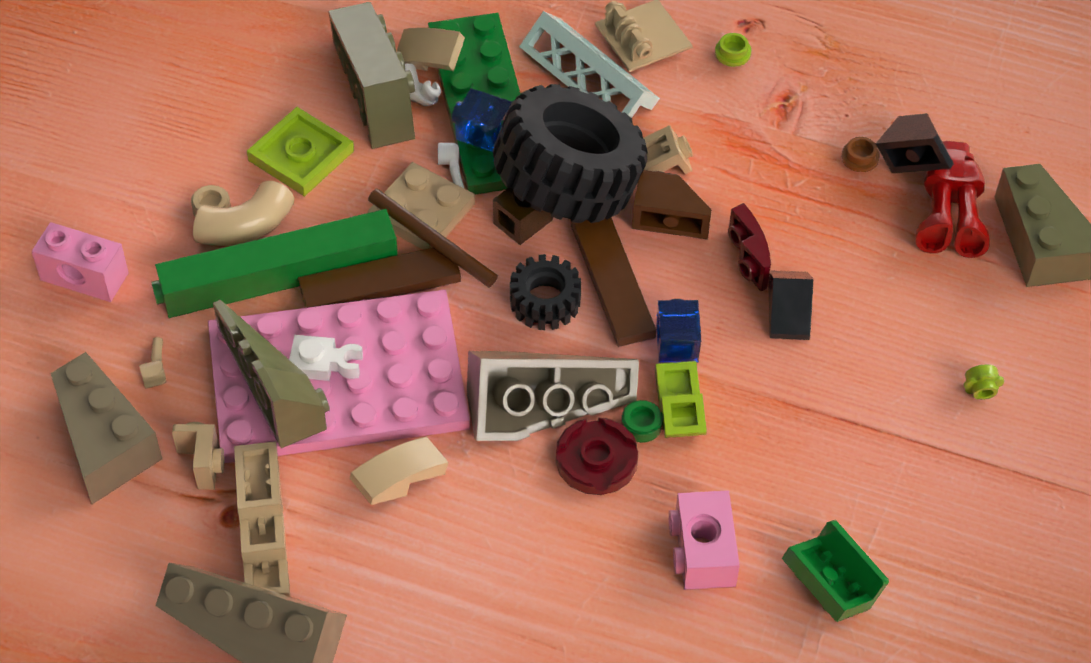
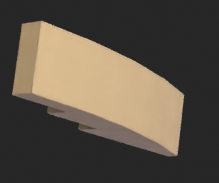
(261, 517)

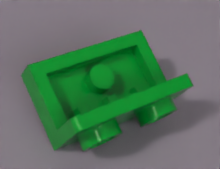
(837, 572)

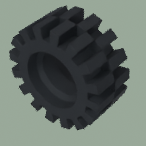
(545, 274)

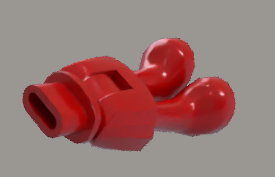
(955, 185)

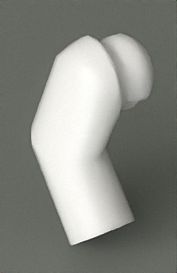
(424, 92)

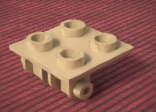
(642, 33)

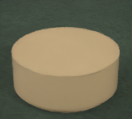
(211, 196)

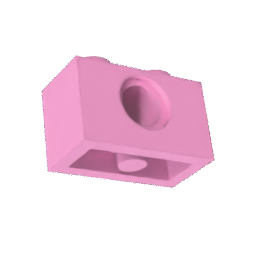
(80, 261)
(708, 517)

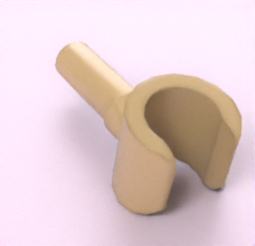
(153, 372)

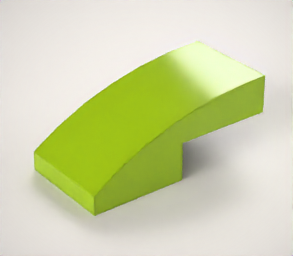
(680, 399)

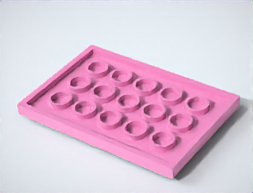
(405, 383)

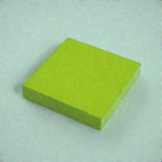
(300, 151)

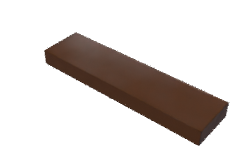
(379, 278)
(614, 282)

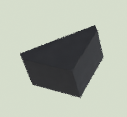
(790, 304)

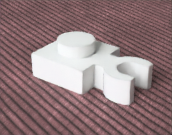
(320, 356)

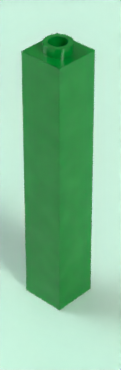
(271, 262)

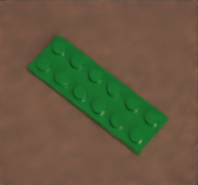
(486, 67)

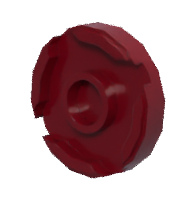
(597, 456)

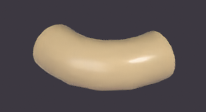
(246, 221)

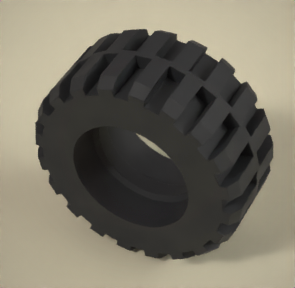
(569, 153)

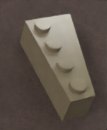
(250, 620)

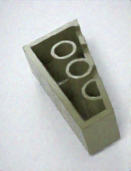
(374, 73)

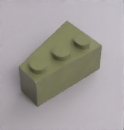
(1043, 227)

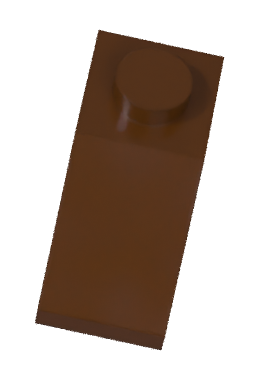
(669, 206)

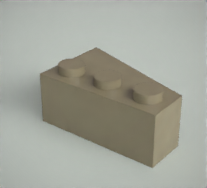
(104, 427)

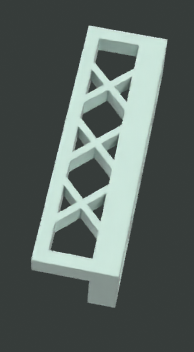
(585, 53)

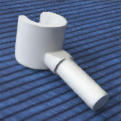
(449, 155)

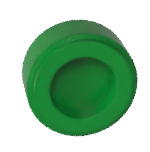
(643, 420)

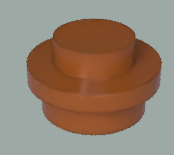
(860, 154)

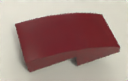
(754, 252)

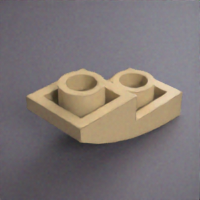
(431, 47)
(392, 471)

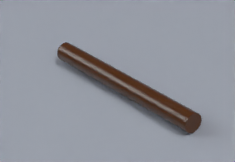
(433, 238)

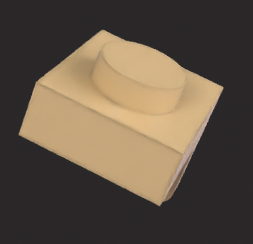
(202, 442)

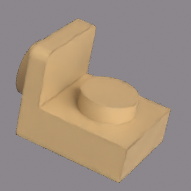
(667, 150)

